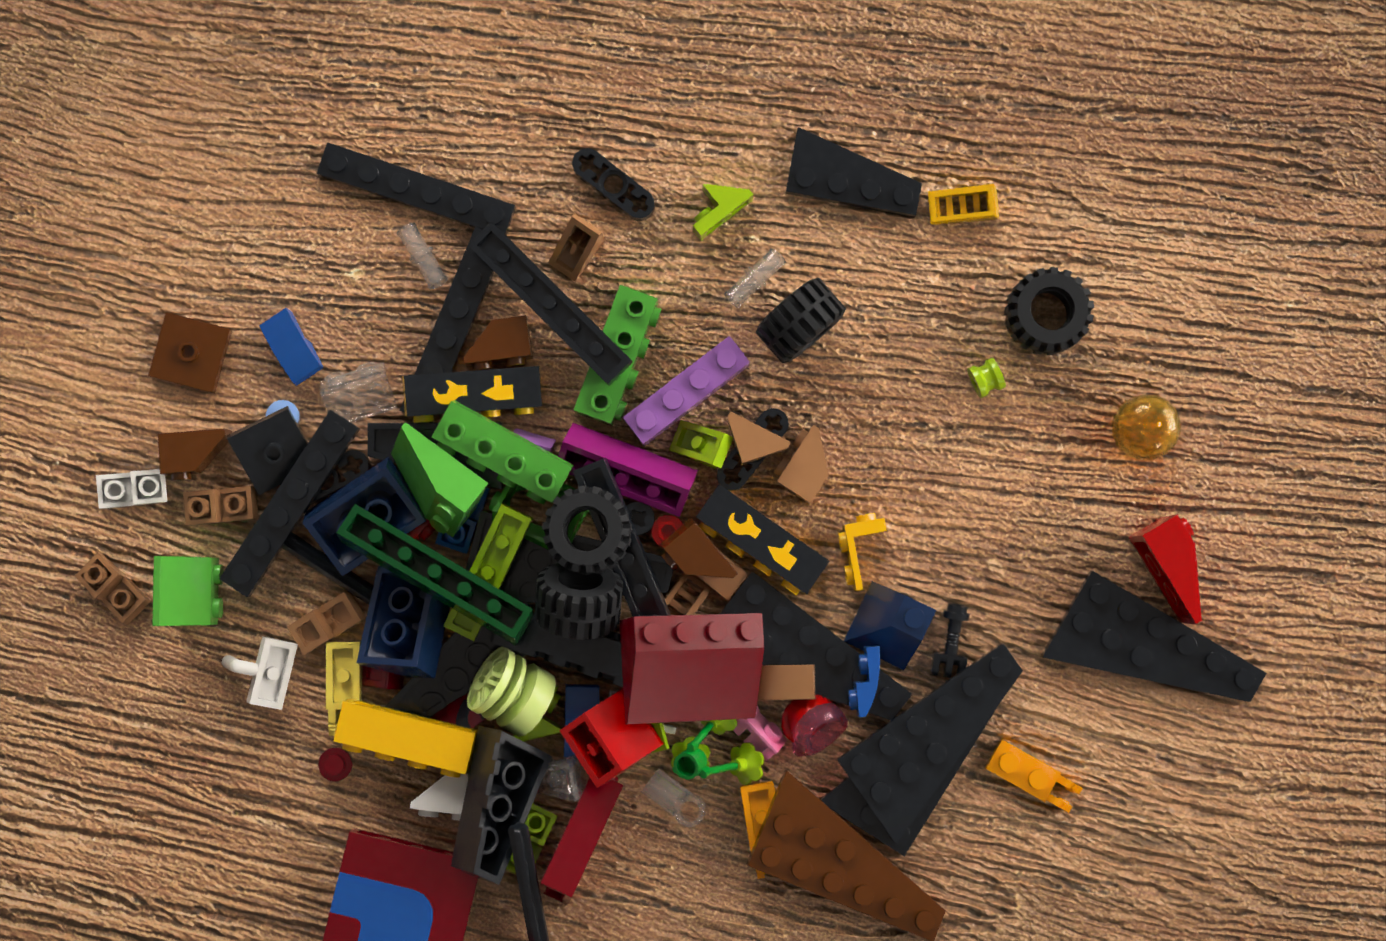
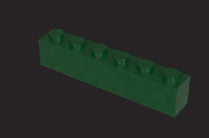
(435, 574)

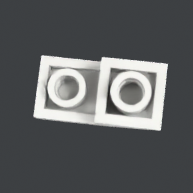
(131, 489)

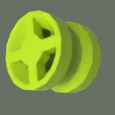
(986, 377)

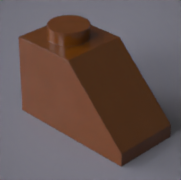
(189, 451)
(695, 553)

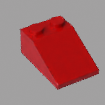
(1172, 562)

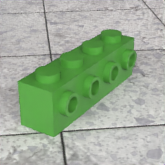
(627, 328)
(501, 451)

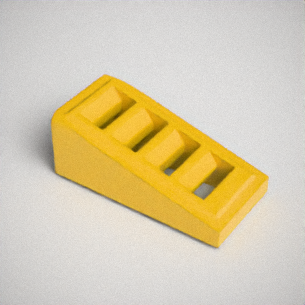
(975, 191)

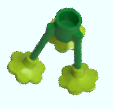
(692, 757)

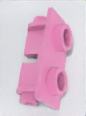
(764, 734)

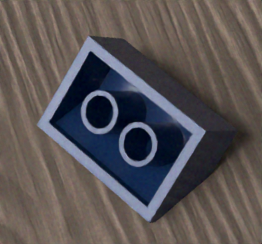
(378, 491)
(402, 628)

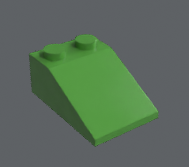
(438, 481)
(186, 591)

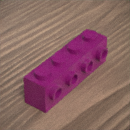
(636, 471)

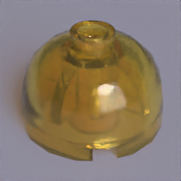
(1146, 427)

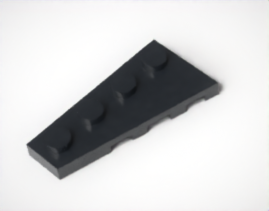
(843, 177)

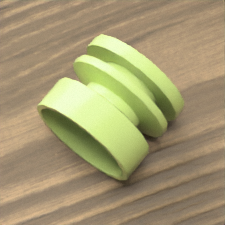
(511, 691)

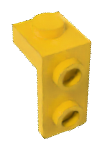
(864, 525)

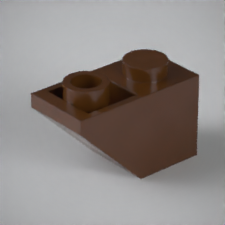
(501, 342)

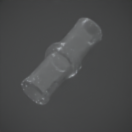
(422, 256)
(755, 278)

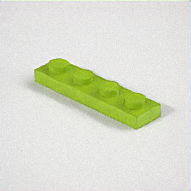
(493, 560)

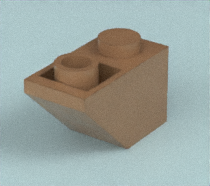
(806, 469)

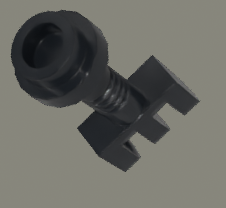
(956, 614)

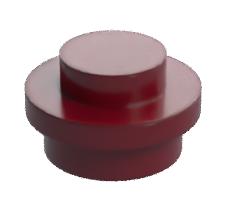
(335, 764)

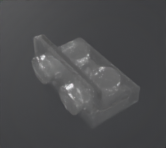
(359, 392)

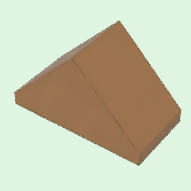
(576, 247)
(753, 440)

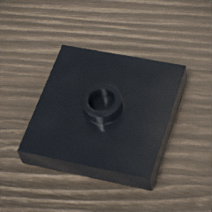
(269, 448)

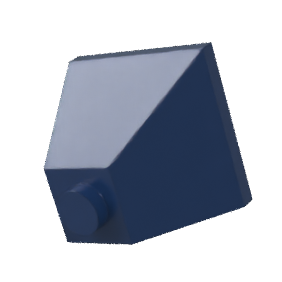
(890, 622)

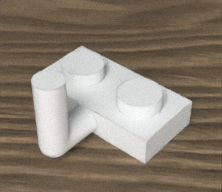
(268, 674)

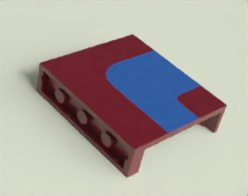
(398, 892)

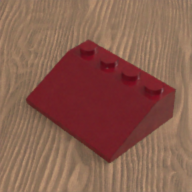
(691, 667)

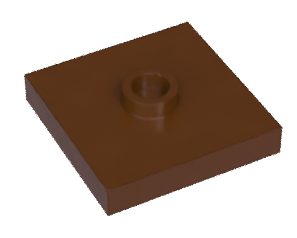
(190, 352)

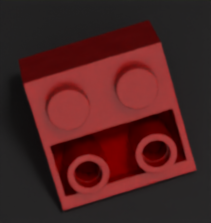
(604, 741)

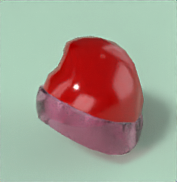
(812, 724)

